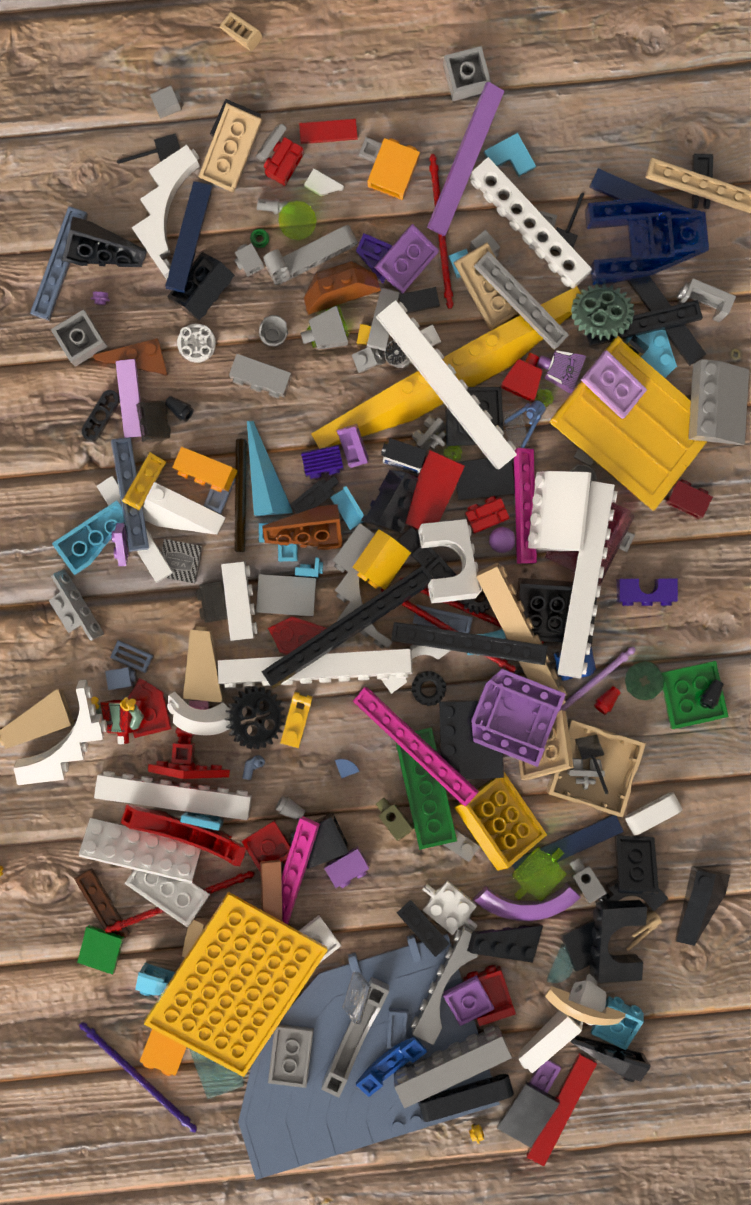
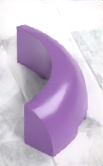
(527, 910)

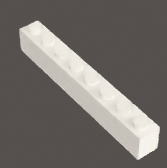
(173, 796)

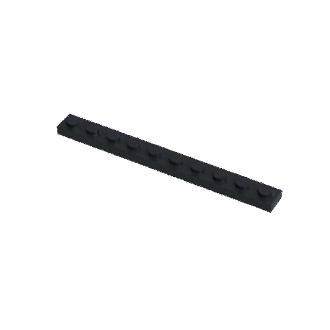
(347, 627)

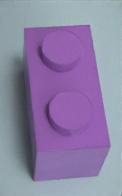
(347, 867)

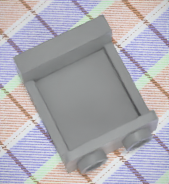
(709, 296)

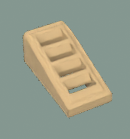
(250, 39)

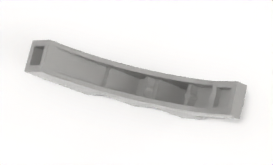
(349, 586)

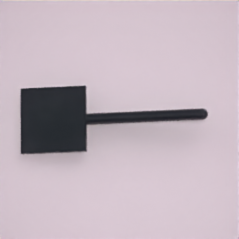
(164, 147)
(566, 234)
(591, 748)

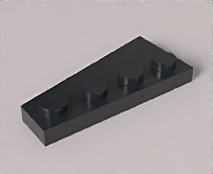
(507, 943)

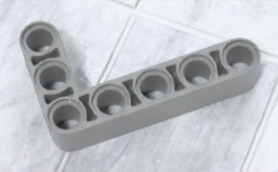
(315, 253)

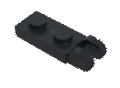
(703, 165)

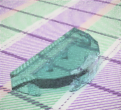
(561, 967)

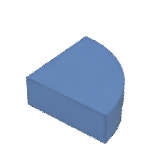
(346, 767)

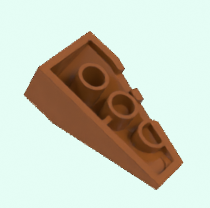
(312, 527)

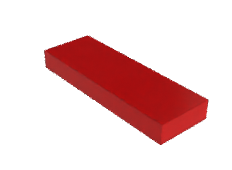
(328, 131)

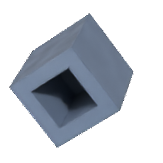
(120, 678)

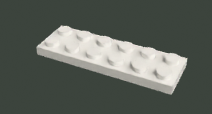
(139, 850)

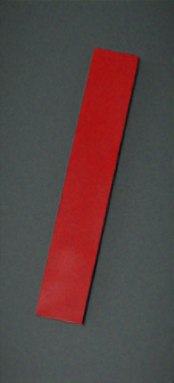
(568, 1096)

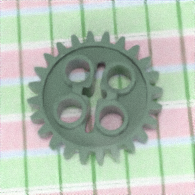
(602, 311)

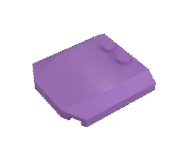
(516, 716)

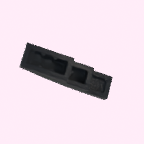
(425, 556)

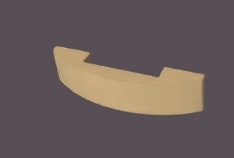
(561, 1001)

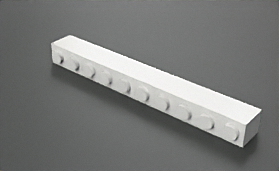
(446, 385)
(586, 580)
(324, 669)

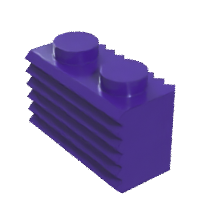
(322, 461)

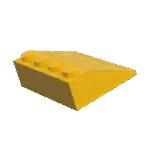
(501, 822)

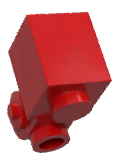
(184, 749)

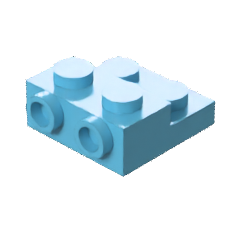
(623, 1032)

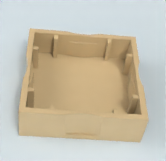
(619, 762)

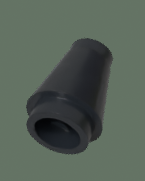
(179, 408)
(712, 694)

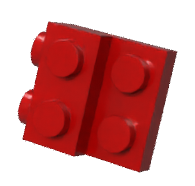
(267, 845)

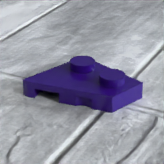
(371, 252)

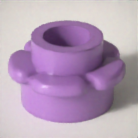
(100, 298)

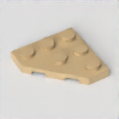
(557, 752)

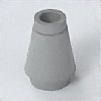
(289, 808)

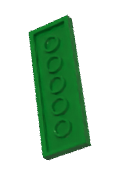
(426, 799)

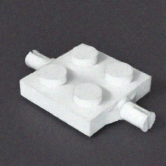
(449, 907)

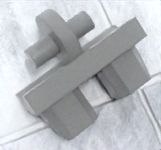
(432, 436)
(586, 773)

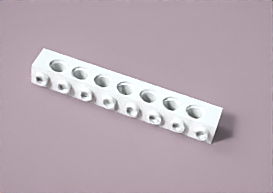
(489, 171)

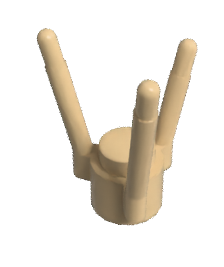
(652, 923)

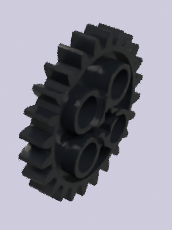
(259, 734)

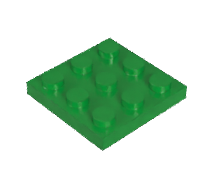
(683, 694)

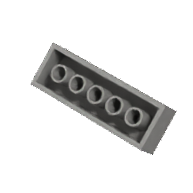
(451, 1066)

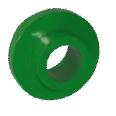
(256, 233)

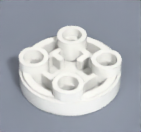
(196, 343)

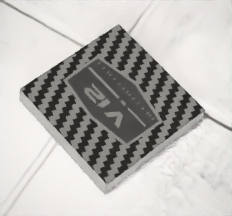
(182, 559)

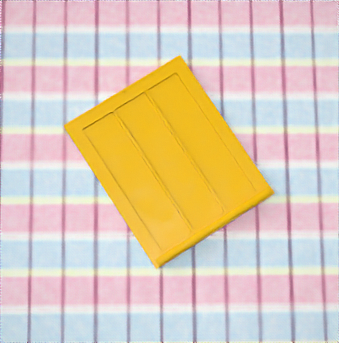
(647, 446)

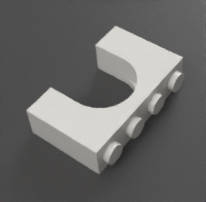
(456, 536)

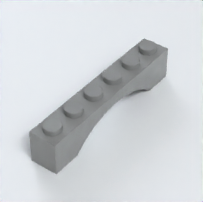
(428, 1023)
(353, 1039)

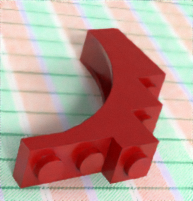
(166, 825)

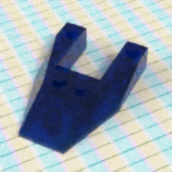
(658, 237)

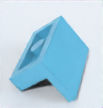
(348, 508)

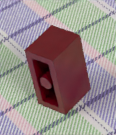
(689, 499)

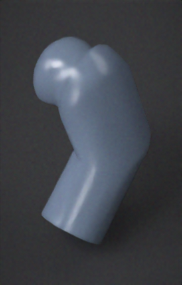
(252, 764)

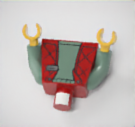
(121, 716)

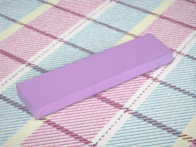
(129, 396)

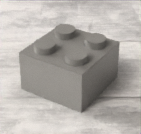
(466, 73)
(79, 338)

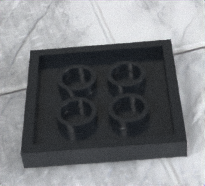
(490, 400)

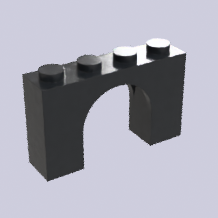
(608, 918)

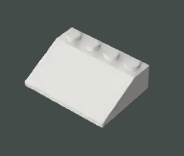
(559, 511)

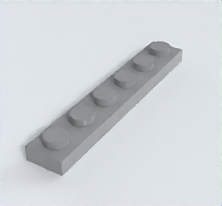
(521, 300)

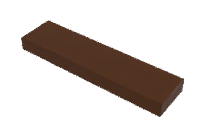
(99, 901)

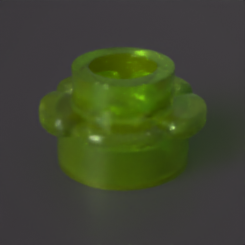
(548, 394)
(458, 451)

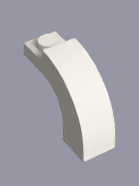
(198, 721)

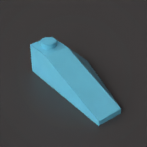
(88, 539)
(153, 979)

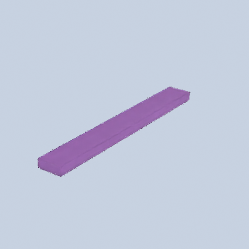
(465, 158)

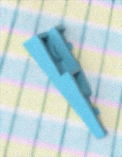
(266, 488)

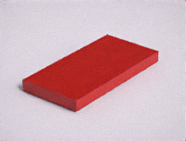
(433, 489)

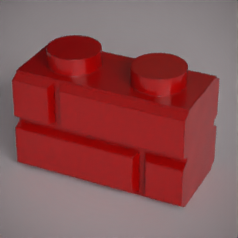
(284, 161)
(486, 515)

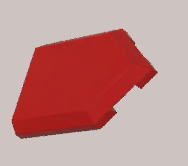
(293, 633)
(152, 707)

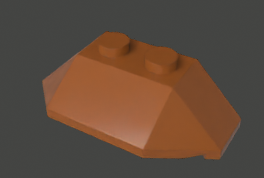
(339, 286)

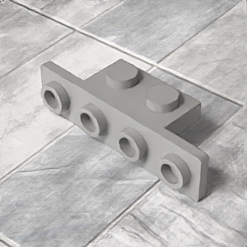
(72, 608)

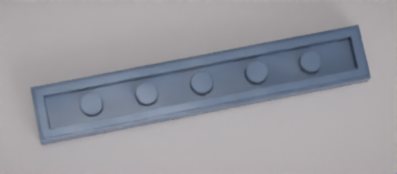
(55, 270)
(126, 473)

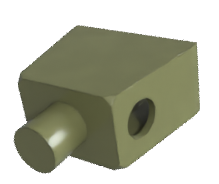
(400, 826)

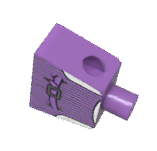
(562, 369)

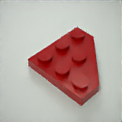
(188, 771)

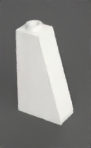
(549, 1040)

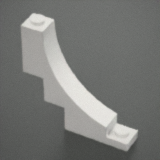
(169, 177)

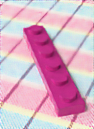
(524, 503)
(296, 864)

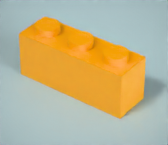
(204, 470)

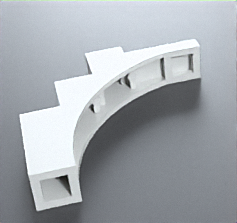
(54, 762)

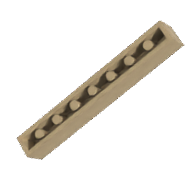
(514, 623)

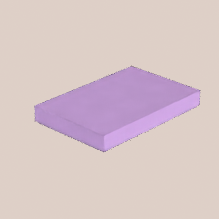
(614, 384)

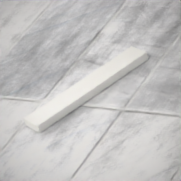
(152, 557)

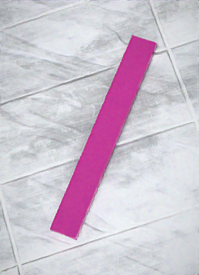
(416, 746)

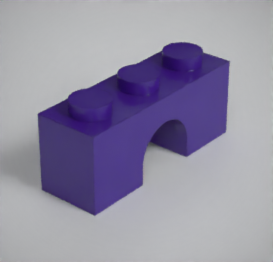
(664, 591)

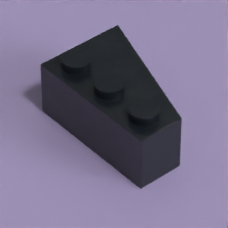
(393, 502)

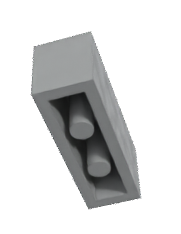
(260, 376)

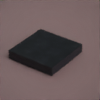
(579, 944)

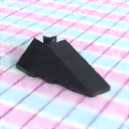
(627, 1063)

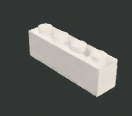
(238, 601)

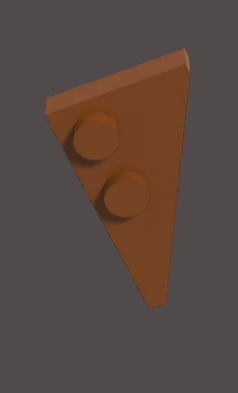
(147, 356)

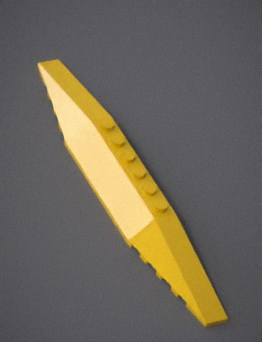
(472, 364)

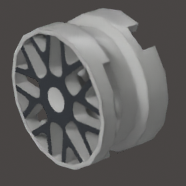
(396, 356)

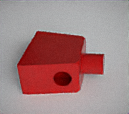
(523, 378)

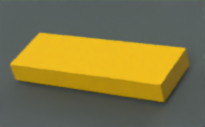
(143, 481)

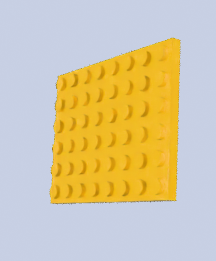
(235, 984)

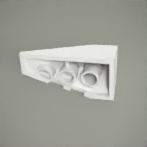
(175, 511)

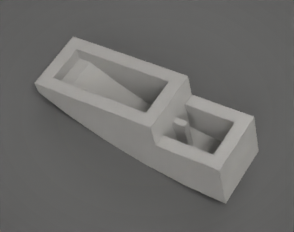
(378, 335)

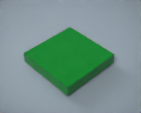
(100, 949)

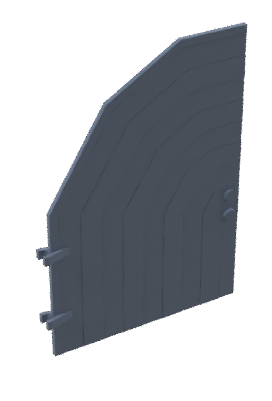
(305, 1125)

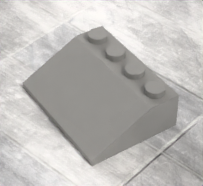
(718, 402)

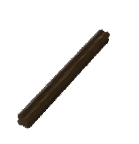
(240, 495)

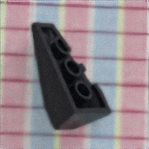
(93, 244)
(701, 900)

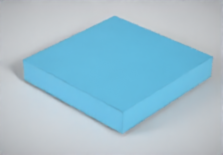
(202, 820)

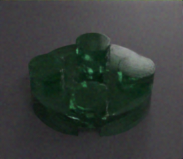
(654, 675)

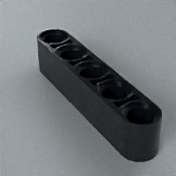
(466, 1097)

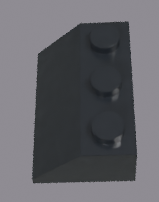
(204, 286)

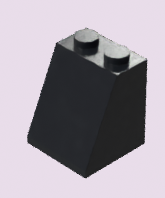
(328, 842)

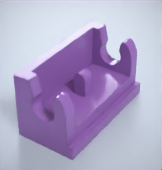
(353, 445)

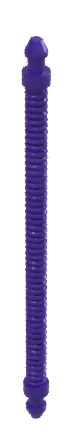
(185, 1120)

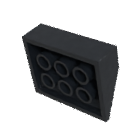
(547, 606)
(457, 743)

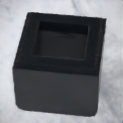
(637, 345)

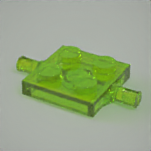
(539, 874)

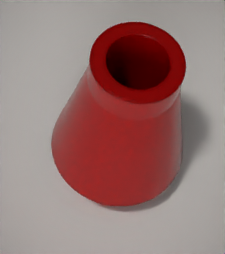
(607, 700)

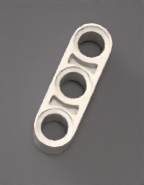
(653, 813)

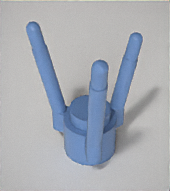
(534, 413)

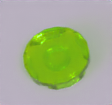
(297, 220)

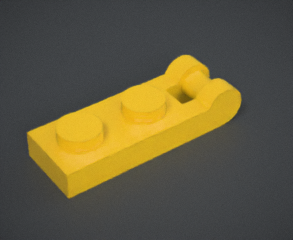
(296, 720)

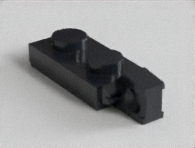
(315, 495)

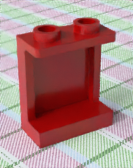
(496, 988)

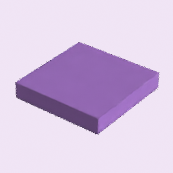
(468, 1000)

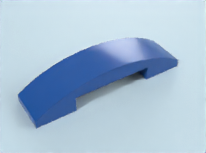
(389, 1063)

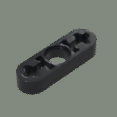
(98, 407)

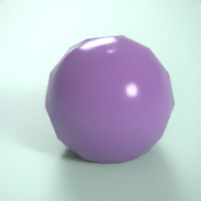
(502, 540)

